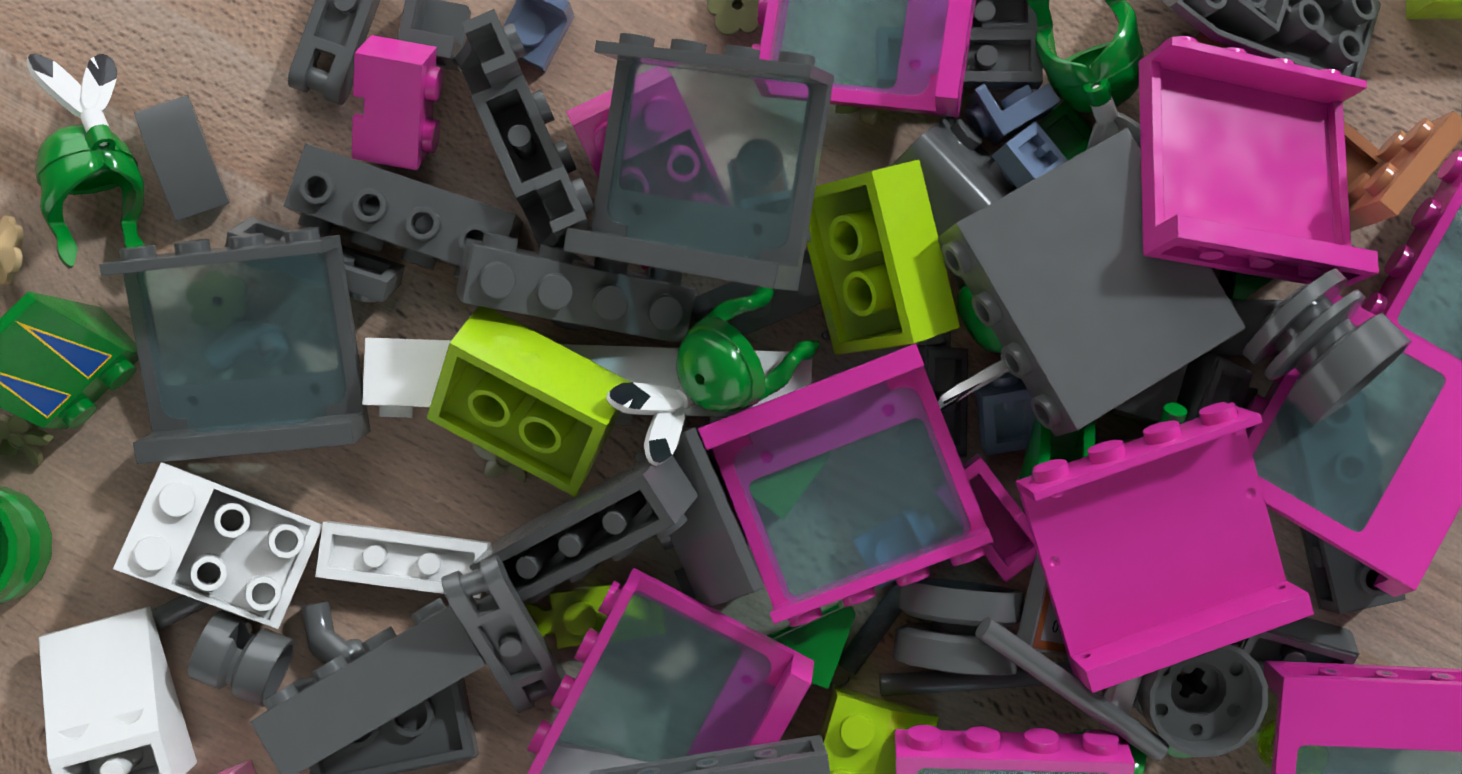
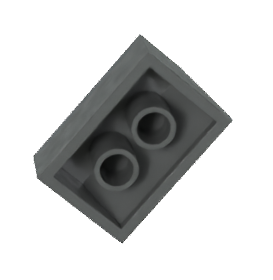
(710, 542)

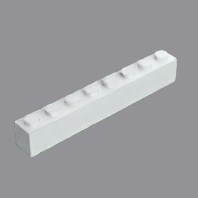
(406, 372)

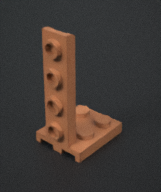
(1389, 177)

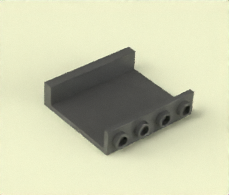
(1073, 294)

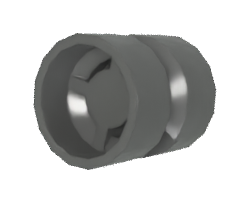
(239, 657)

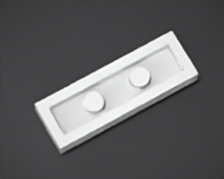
(393, 556)

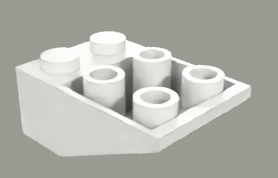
(218, 546)
(112, 700)

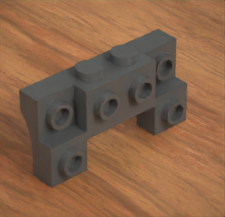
(518, 131)

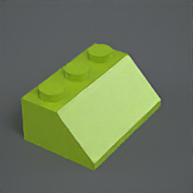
(879, 260)
(525, 399)
(861, 731)

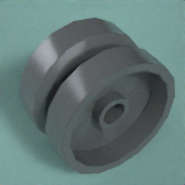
(955, 614)

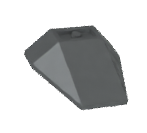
(1305, 31)

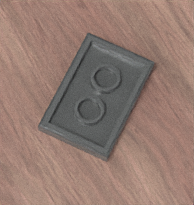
(419, 738)

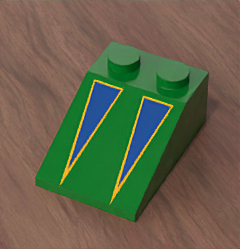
(60, 360)

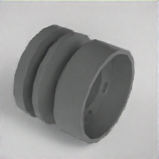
(1325, 346)
(1210, 706)

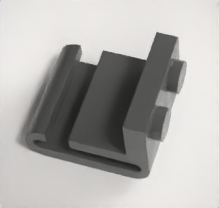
(956, 172)

